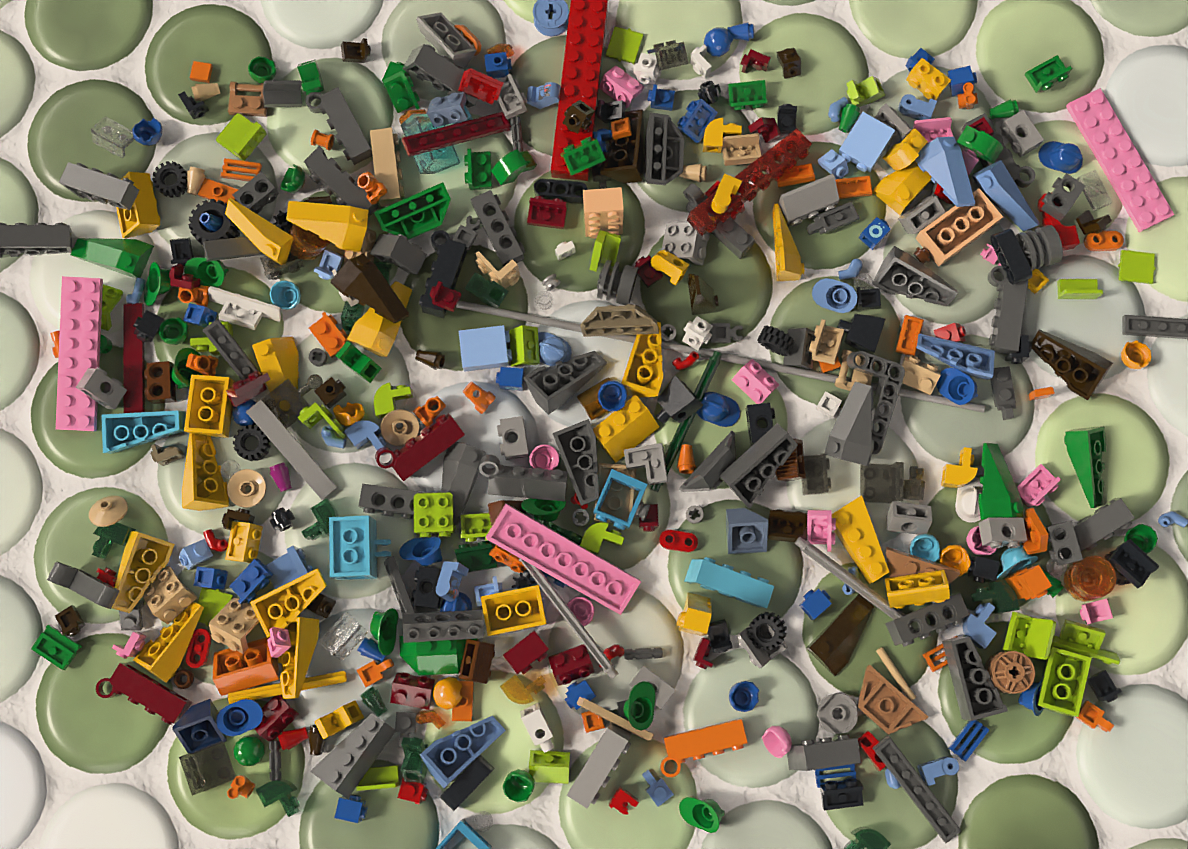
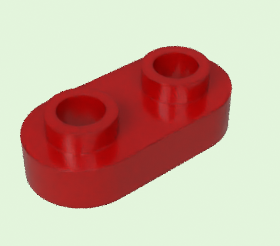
(678, 542)
(198, 648)

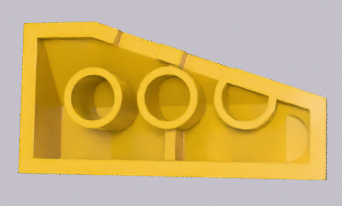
(139, 566)
(167, 651)

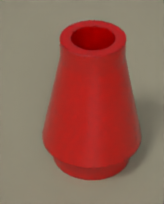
(291, 738)

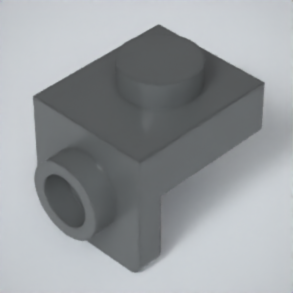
(132, 620)

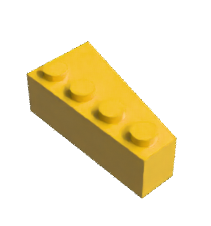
(860, 540)
(696, 615)

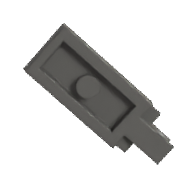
(833, 219)
(1003, 392)

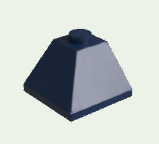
(199, 727)

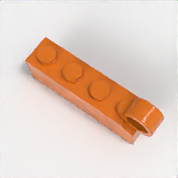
(702, 741)

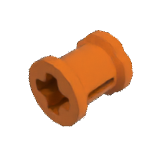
(322, 139)

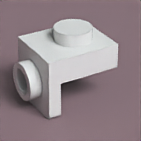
(699, 64)

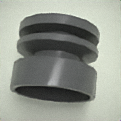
(1041, 246)
(617, 282)

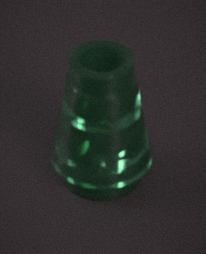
(373, 701)

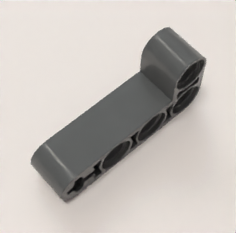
(83, 584)

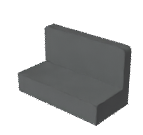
(282, 93)
(800, 354)

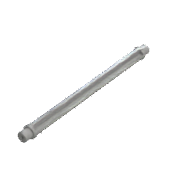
(849, 579)
(571, 619)

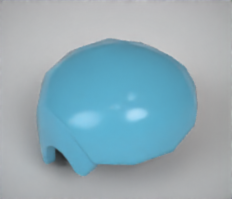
(285, 294)
(925, 547)

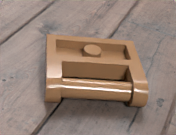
(246, 104)

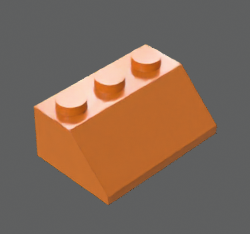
(241, 671)

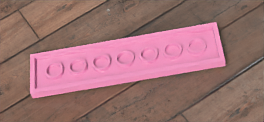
(1119, 160)
(78, 351)
(563, 559)

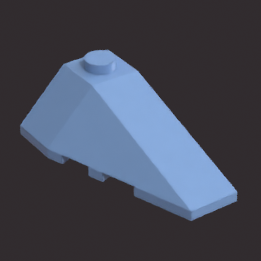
(946, 165)
(1004, 193)
(966, 358)
(455, 752)

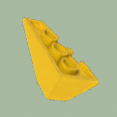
(902, 187)
(335, 223)
(263, 234)
(786, 253)
(375, 331)
(280, 360)
(644, 368)
(202, 480)
(288, 601)
(296, 660)

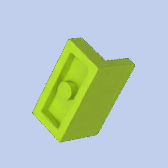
(605, 248)
(1078, 289)
(524, 345)
(549, 766)
(380, 778)

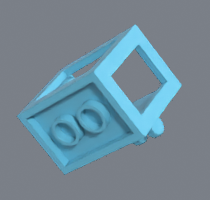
(354, 547)

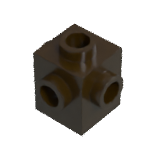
(578, 117)

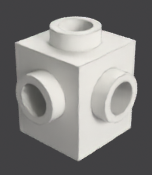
(647, 69)
(697, 333)

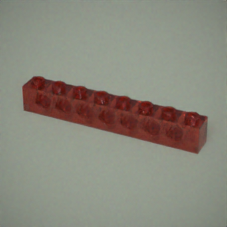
(794, 142)

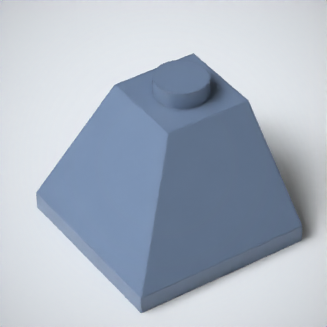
(745, 531)

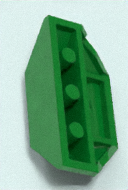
(416, 213)
(434, 656)

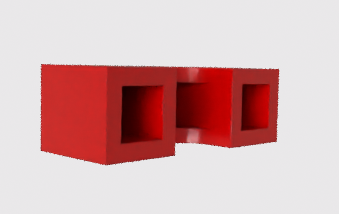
(1067, 234)

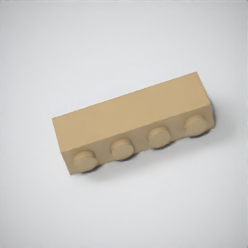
(386, 164)

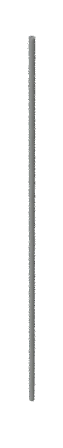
(707, 353)

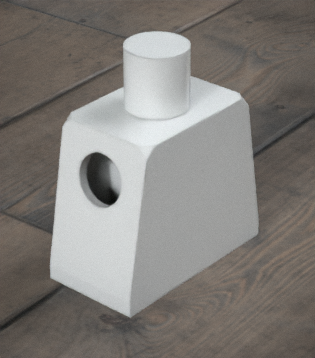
(533, 720)

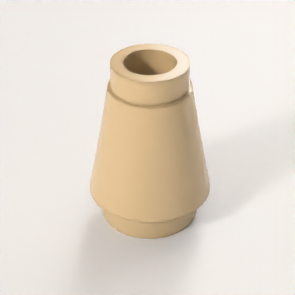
(205, 91)
(694, 172)
(195, 178)

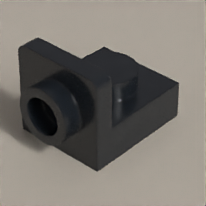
(195, 109)
(786, 118)

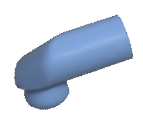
(1172, 517)

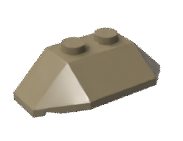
(619, 320)

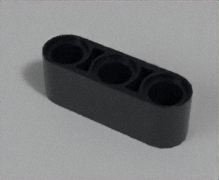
(553, 185)
(1011, 256)
(467, 782)

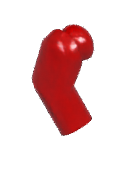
(688, 362)
(214, 543)
(613, 651)

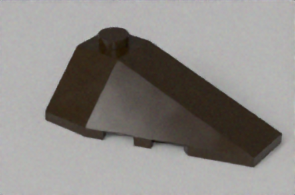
(626, 155)
(367, 284)
(701, 296)
(1074, 364)
(838, 640)

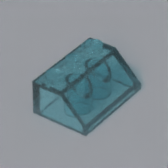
(431, 161)

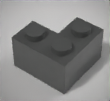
(399, 252)

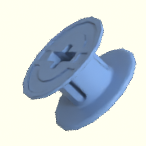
(560, 19)

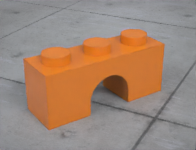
(1029, 583)

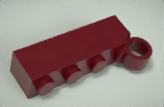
(423, 448)
(146, 691)

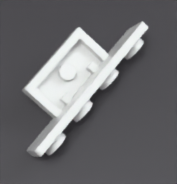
(241, 309)

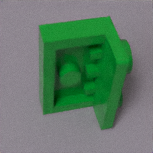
(1047, 73)
(747, 93)

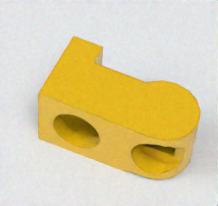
(722, 197)
(670, 265)

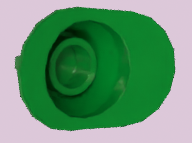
(210, 272)
(157, 283)
(181, 373)
(543, 509)
(384, 629)
(640, 706)
(701, 813)

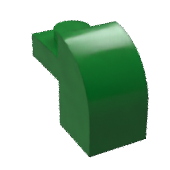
(310, 77)
(981, 143)
(511, 166)
(358, 362)

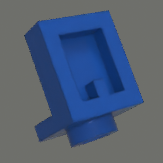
(913, 60)
(661, 98)
(602, 135)
(199, 315)
(210, 578)

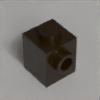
(331, 392)

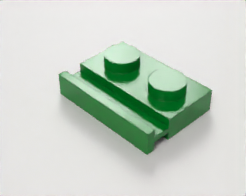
(55, 647)

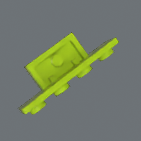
(1085, 641)

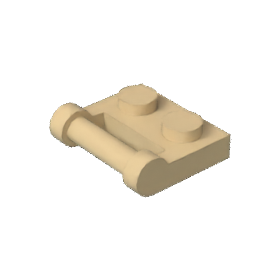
(857, 376)

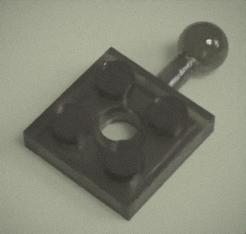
(289, 392)

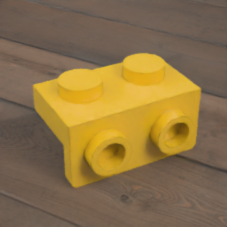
(927, 79)

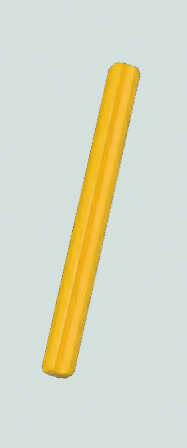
(276, 689)

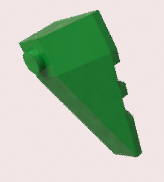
(999, 493)

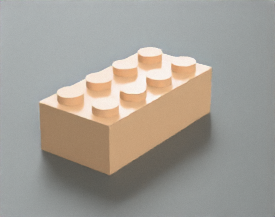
(603, 211)
(958, 228)

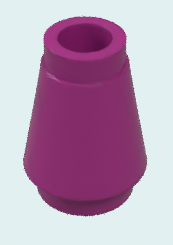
(281, 476)

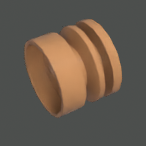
(998, 669)

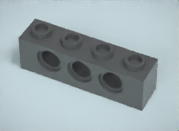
(481, 205)
(370, 493)
(443, 626)
(900, 630)

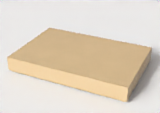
(619, 497)

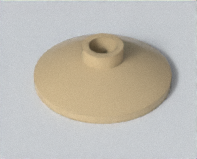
(401, 435)
(237, 488)
(108, 511)

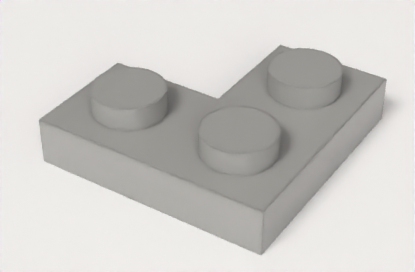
(650, 457)

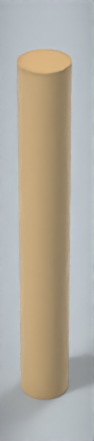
(895, 673)

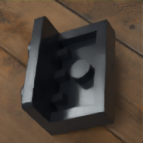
(1133, 563)
(841, 794)

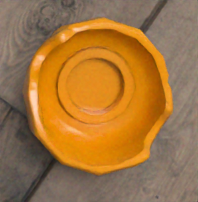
(1136, 355)
(349, 414)
(955, 557)
(447, 693)

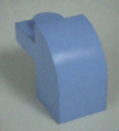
(363, 432)
(975, 627)

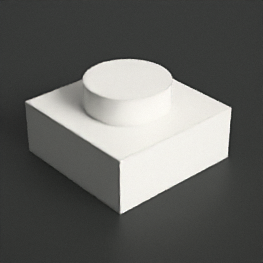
(564, 250)
(828, 404)

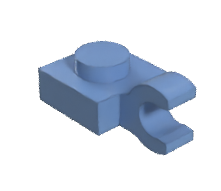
(658, 789)

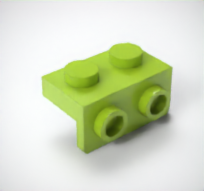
(475, 526)

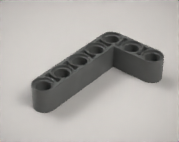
(880, 396)

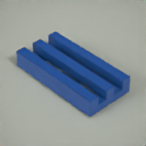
(975, 743)
(852, 773)

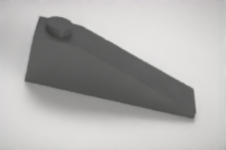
(909, 277)

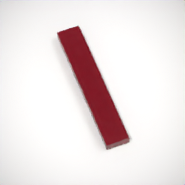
(455, 134)
(133, 361)

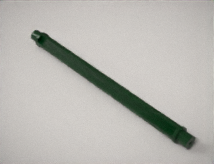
(684, 426)

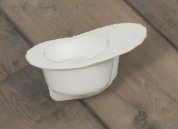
(967, 501)

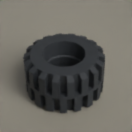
(218, 208)

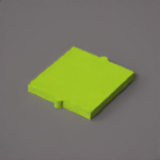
(624, 45)
(1136, 267)
(213, 603)

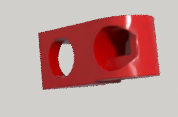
(866, 743)

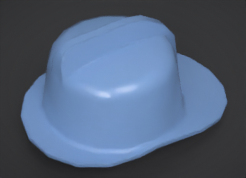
(834, 295)
(553, 349)

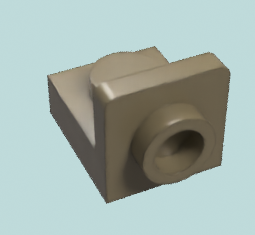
(168, 455)

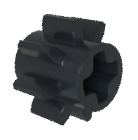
(709, 92)
(281, 217)
(282, 519)
(522, 578)

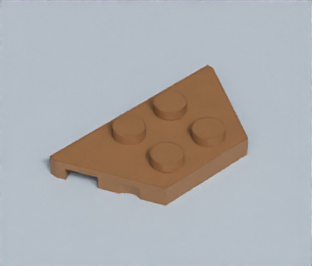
(906, 564)
(886, 704)

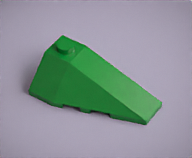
(119, 255)
(1085, 452)

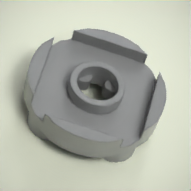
(848, 713)

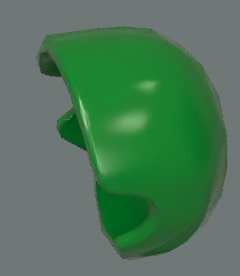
(262, 69)
(293, 179)
(173, 331)
(1143, 537)
(249, 750)
(518, 785)

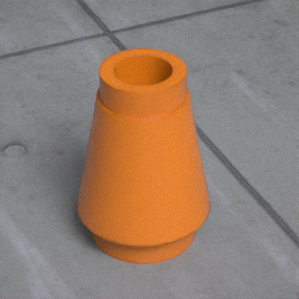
(686, 460)

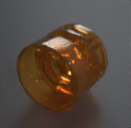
(306, 244)
(1099, 574)

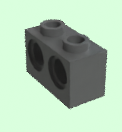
(253, 189)
(1064, 198)
(1068, 541)

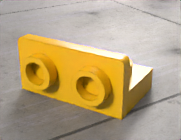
(243, 542)

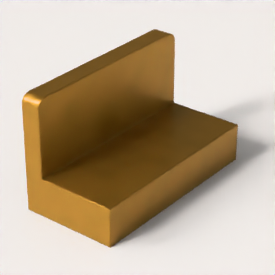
(590, 400)

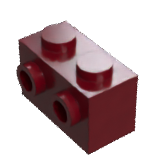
(526, 652)

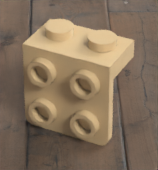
(506, 276)
(168, 596)
(233, 625)

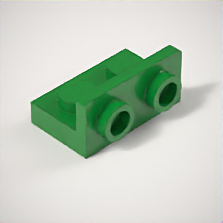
(400, 92)
(583, 155)
(479, 170)

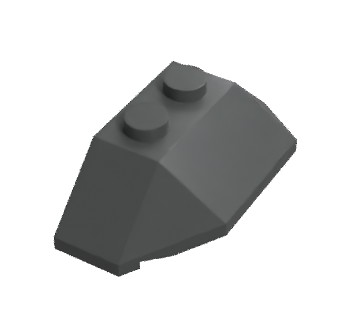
(662, 150)
(716, 463)

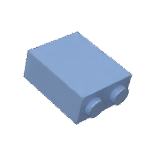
(866, 142)
(484, 348)

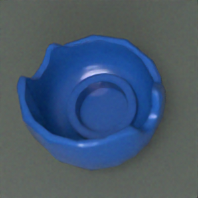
(718, 41)
(147, 132)
(612, 395)
(240, 415)
(743, 696)

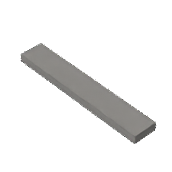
(291, 449)

